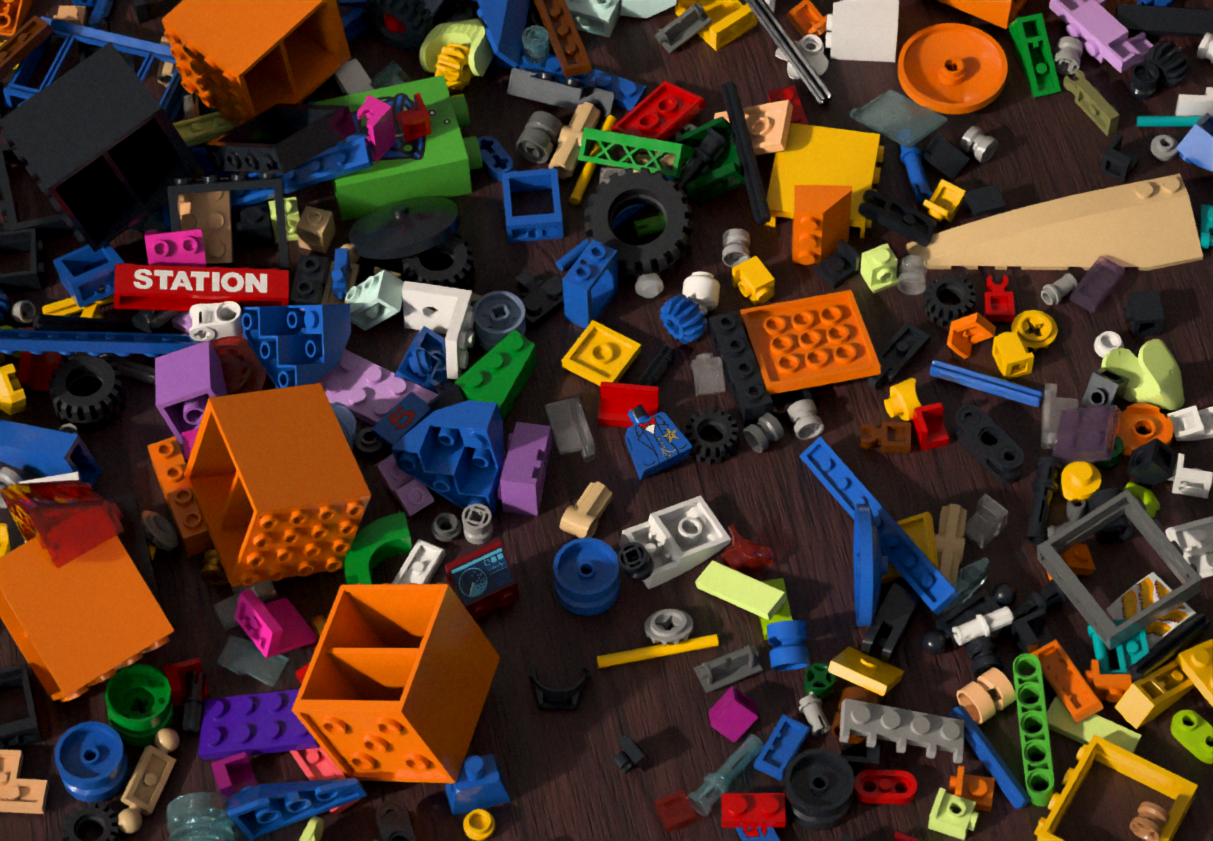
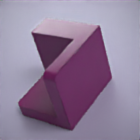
(733, 714)
(233, 774)

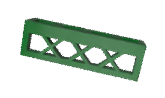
(638, 144)

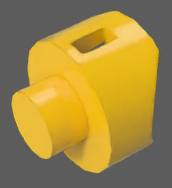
(902, 400)
(1079, 481)

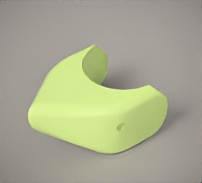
(464, 32)
(1152, 376)

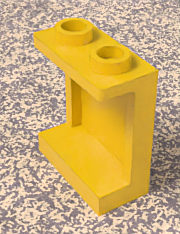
(728, 19)

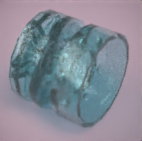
(200, 818)

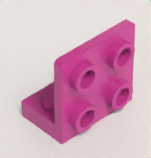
(176, 248)
(273, 625)

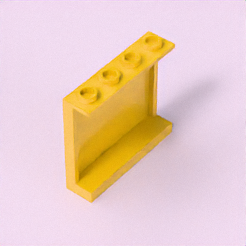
(825, 158)

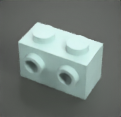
(595, 15)
(375, 299)

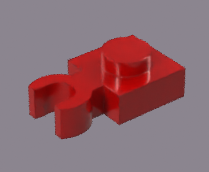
(998, 302)

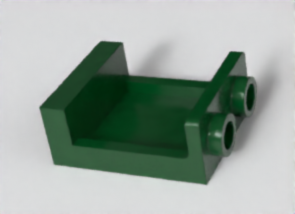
(724, 172)

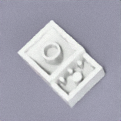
(678, 538)

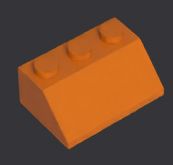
(819, 221)

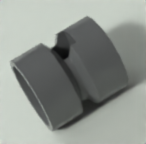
(539, 137)

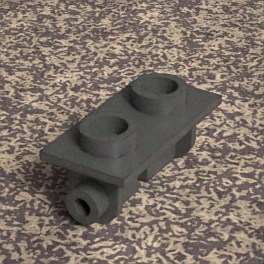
(683, 28)
(728, 669)

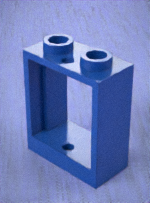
(545, 225)
(85, 284)
(590, 286)

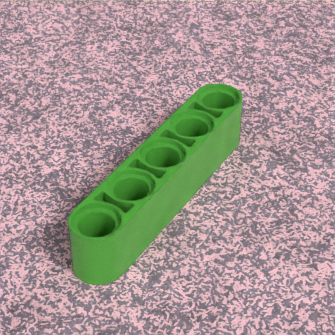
(1034, 715)

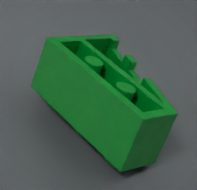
(500, 373)

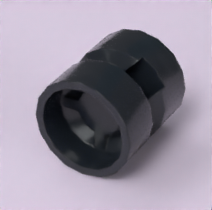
(1119, 529)

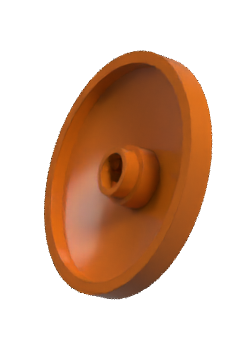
(952, 68)

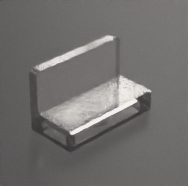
(1051, 413)
(570, 428)

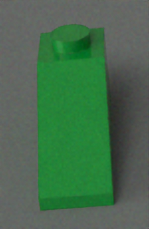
(1035, 54)

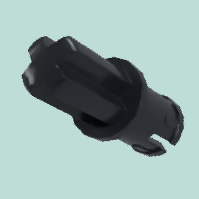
(193, 702)

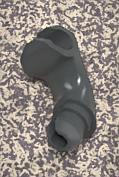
(1073, 513)

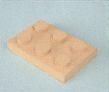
(767, 125)
(214, 217)

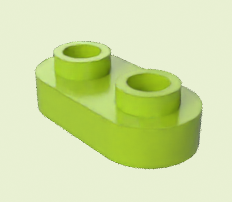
(1194, 736)

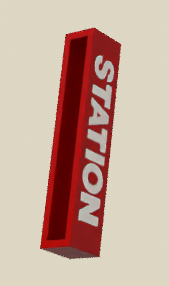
(184, 286)

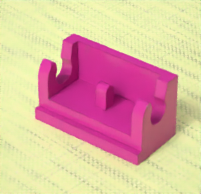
(379, 125)

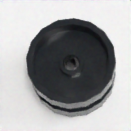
(819, 789)

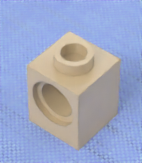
(315, 229)

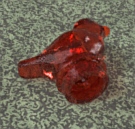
(745, 552)

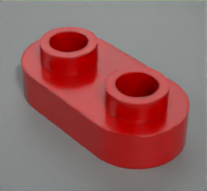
(885, 784)

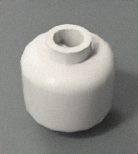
(703, 290)

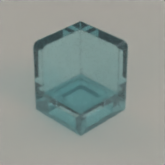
(390, 76)

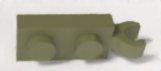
(1092, 103)

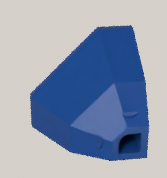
(297, 340)
(457, 453)

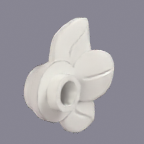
(815, 56)

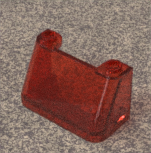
(62, 516)

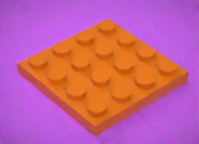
(810, 342)

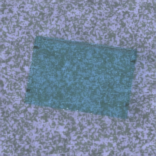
(898, 118)

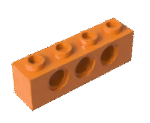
(170, 471)

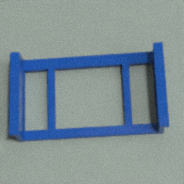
(16, 89)

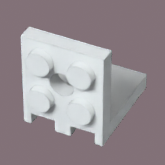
(452, 317)

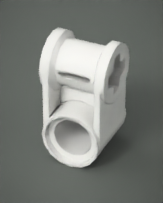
(215, 320)

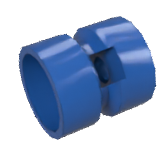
(788, 645)

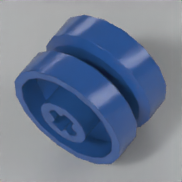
(586, 576)
(92, 761)

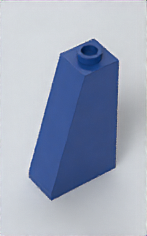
(46, 451)

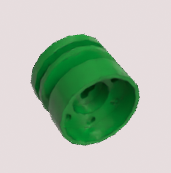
(137, 690)

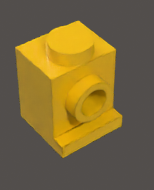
(753, 280)
(1012, 355)

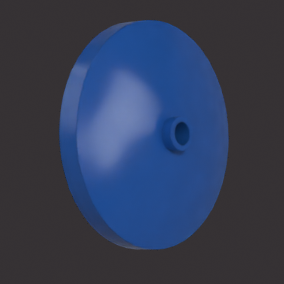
(867, 565)

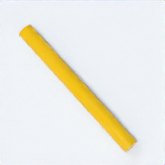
(589, 168)
(657, 651)

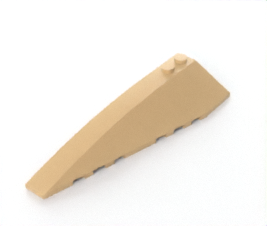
(1129, 224)

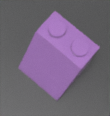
(184, 385)

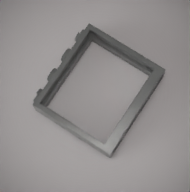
(1171, 553)

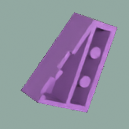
(525, 468)

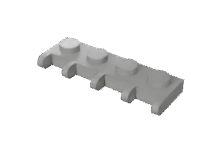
(902, 727)

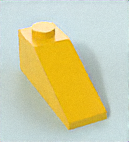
(1153, 694)

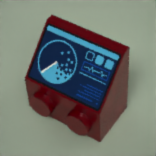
(483, 580)

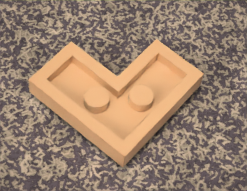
(19, 794)

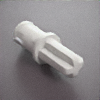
(982, 625)

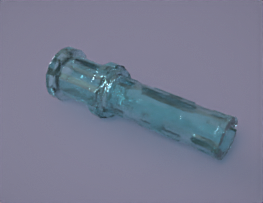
(715, 784)

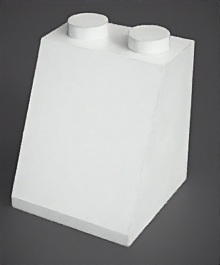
(863, 30)

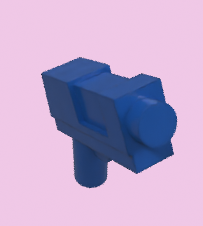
(340, 273)

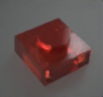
(675, 810)

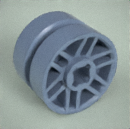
(497, 316)

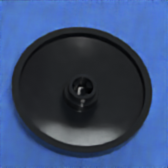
(404, 228)

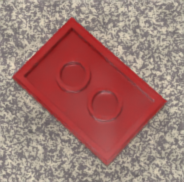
(661, 113)

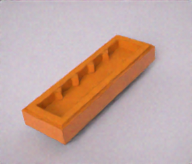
(1067, 682)

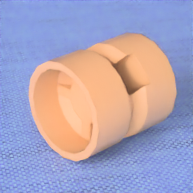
(986, 695)

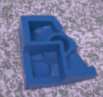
(436, 348)

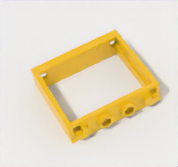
(1129, 765)

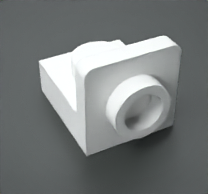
(1190, 481)

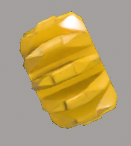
(454, 65)

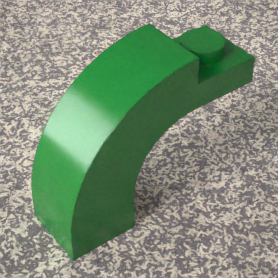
(374, 544)

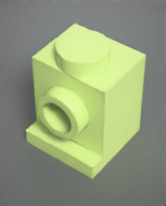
(292, 217)
(879, 268)
(946, 821)

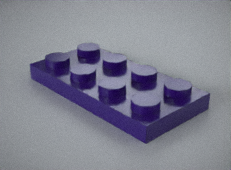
(252, 724)

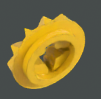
(1035, 320)

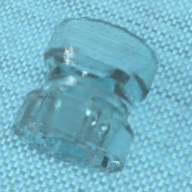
(535, 44)

